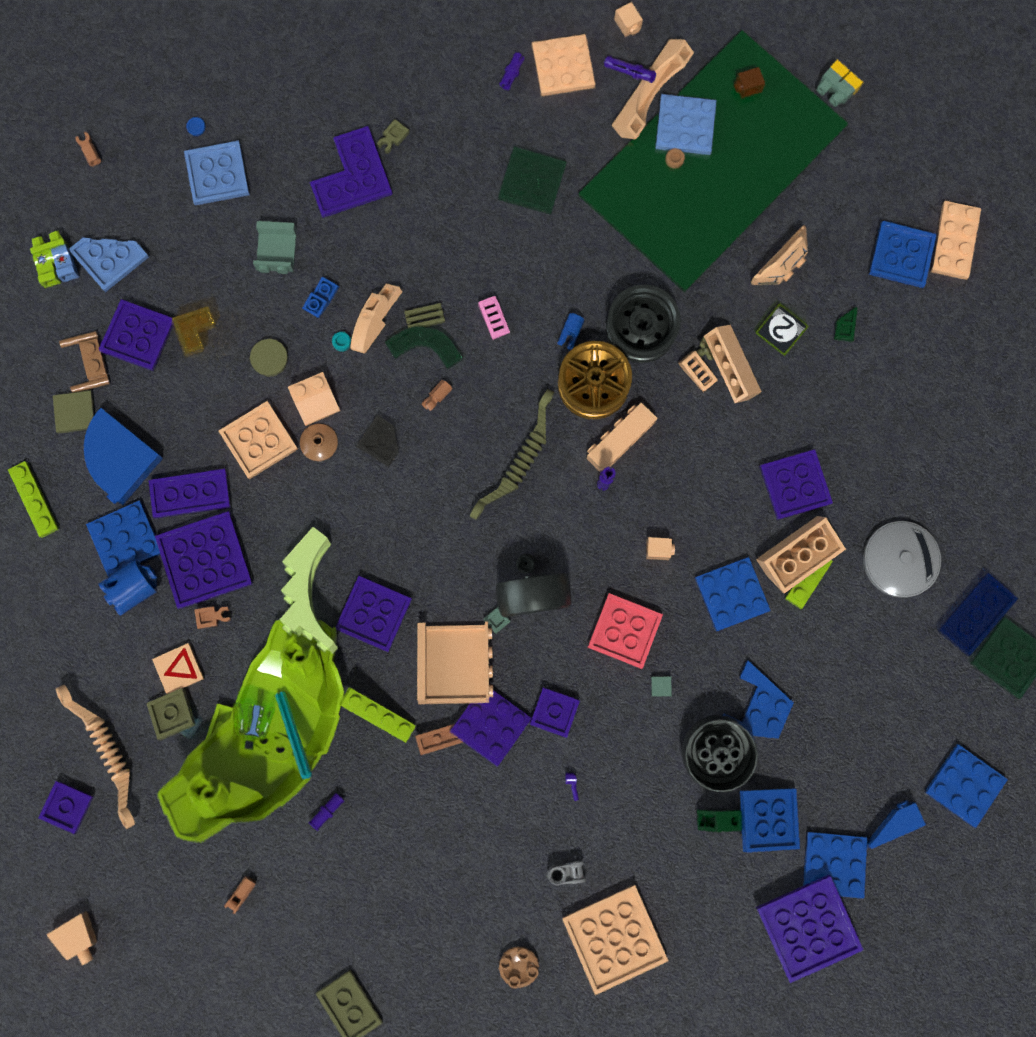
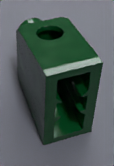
(719, 820)

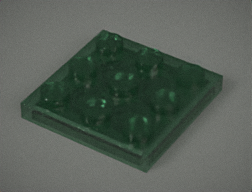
(532, 180)
(1008, 658)

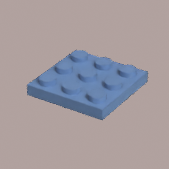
(686, 124)
(216, 173)

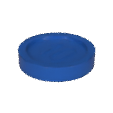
(196, 126)

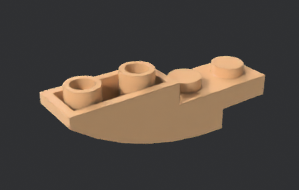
(370, 319)

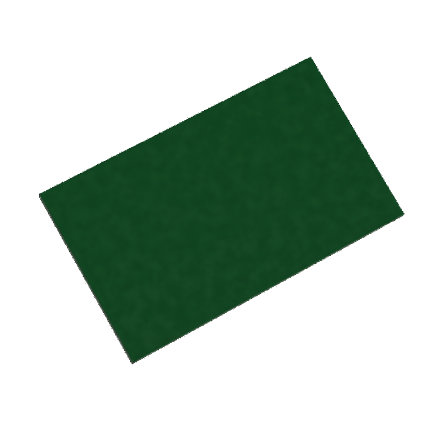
(759, 147)

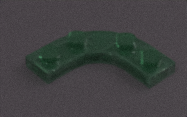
(425, 337)

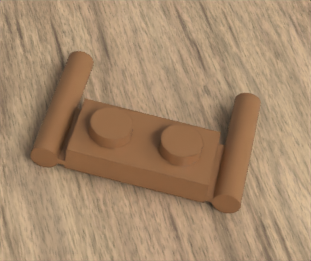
(92, 360)

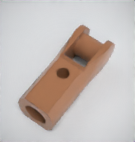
(242, 893)

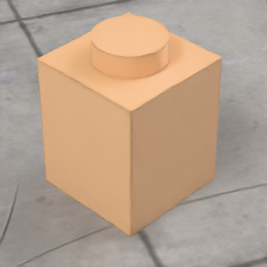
(628, 19)
(659, 548)

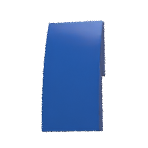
(321, 297)

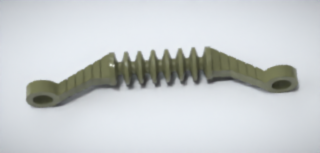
(509, 485)

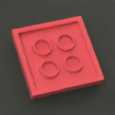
(625, 631)

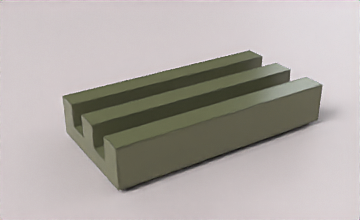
(425, 316)

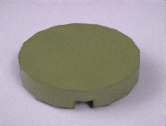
(268, 357)

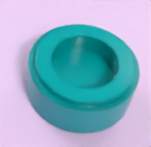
(341, 341)

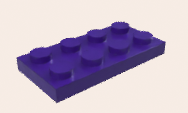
(189, 493)

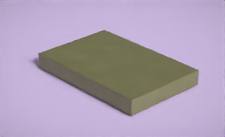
(349, 1006)

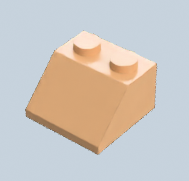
(314, 398)

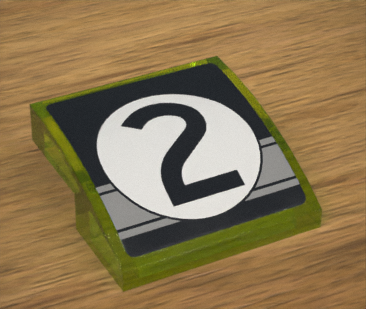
(782, 329)

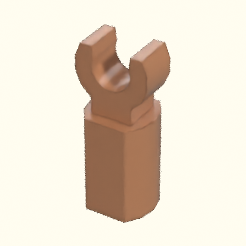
(89, 150)
(437, 395)

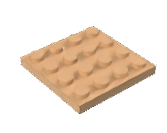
(615, 939)

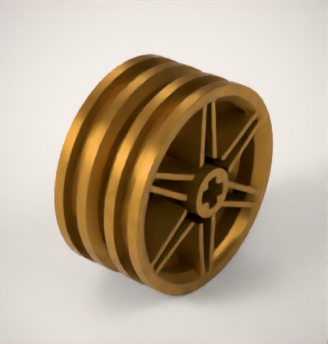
(617, 366)

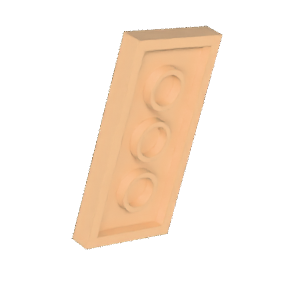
(955, 240)

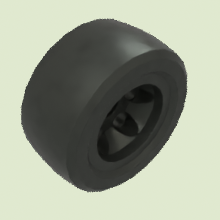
(533, 594)
(741, 766)

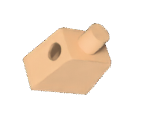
(75, 938)

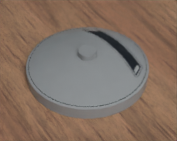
(902, 559)

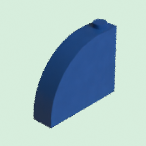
(116, 457)

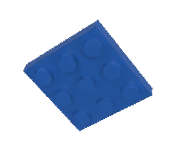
(902, 254)
(123, 537)
(732, 594)
(966, 786)
(769, 820)
(837, 856)

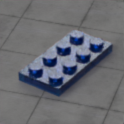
(977, 614)

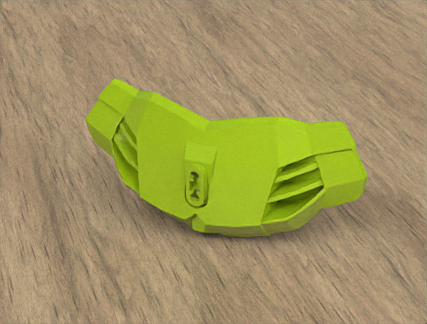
(235, 785)

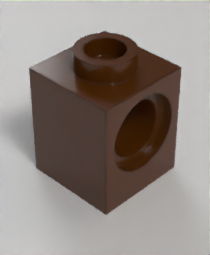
(749, 82)

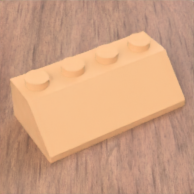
(801, 553)

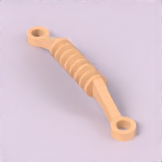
(121, 777)

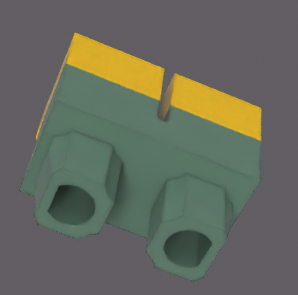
(839, 84)

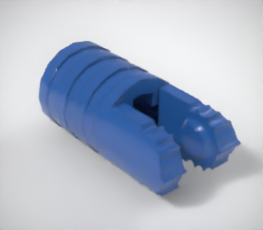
(572, 328)

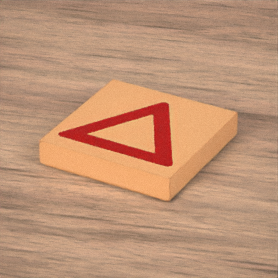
(178, 668)

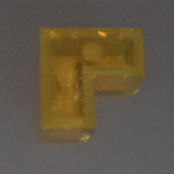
(187, 329)

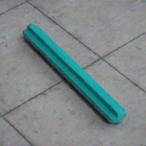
(293, 735)

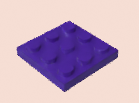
(136, 335)
(796, 484)
(373, 614)
(491, 727)

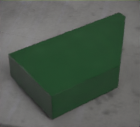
(846, 326)

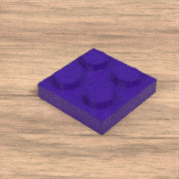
(554, 712)
(65, 807)

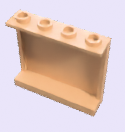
(454, 664)

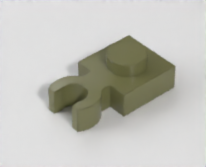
(393, 134)

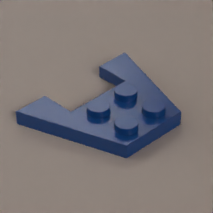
(767, 707)

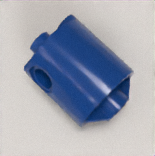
(129, 586)

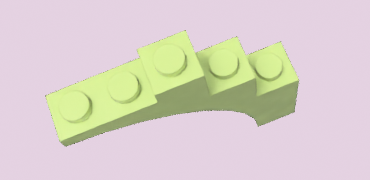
(302, 566)

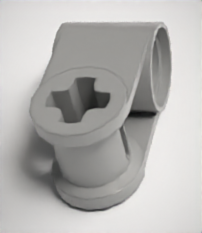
(568, 873)

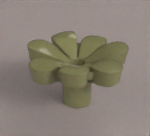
(705, 350)

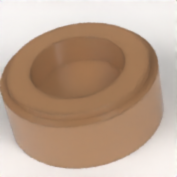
(675, 158)

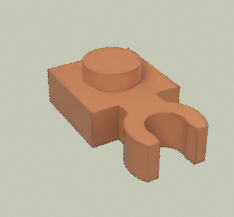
(208, 617)

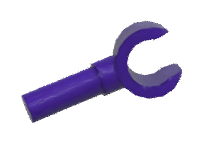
(570, 778)

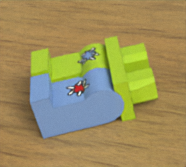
(53, 260)

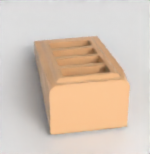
(693, 375)

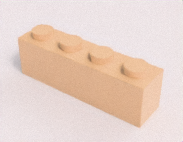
(732, 363)
(621, 438)

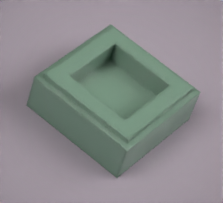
(496, 621)
(661, 686)

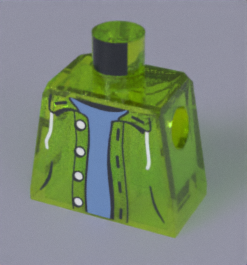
(251, 722)

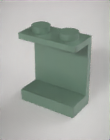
(275, 247)

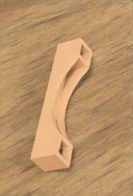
(633, 115)

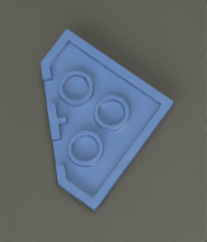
(108, 259)

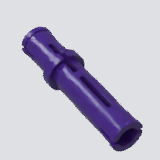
(646, 75)
(606, 478)

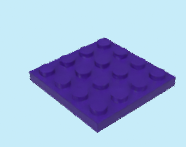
(203, 560)
(809, 928)

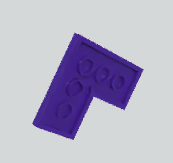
(360, 182)

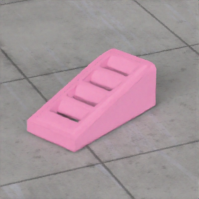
(489, 302)

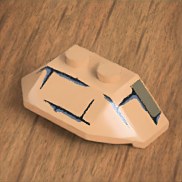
(784, 261)

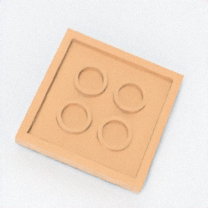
(563, 65)
(258, 440)

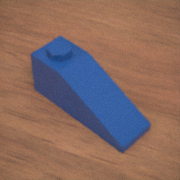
(897, 823)

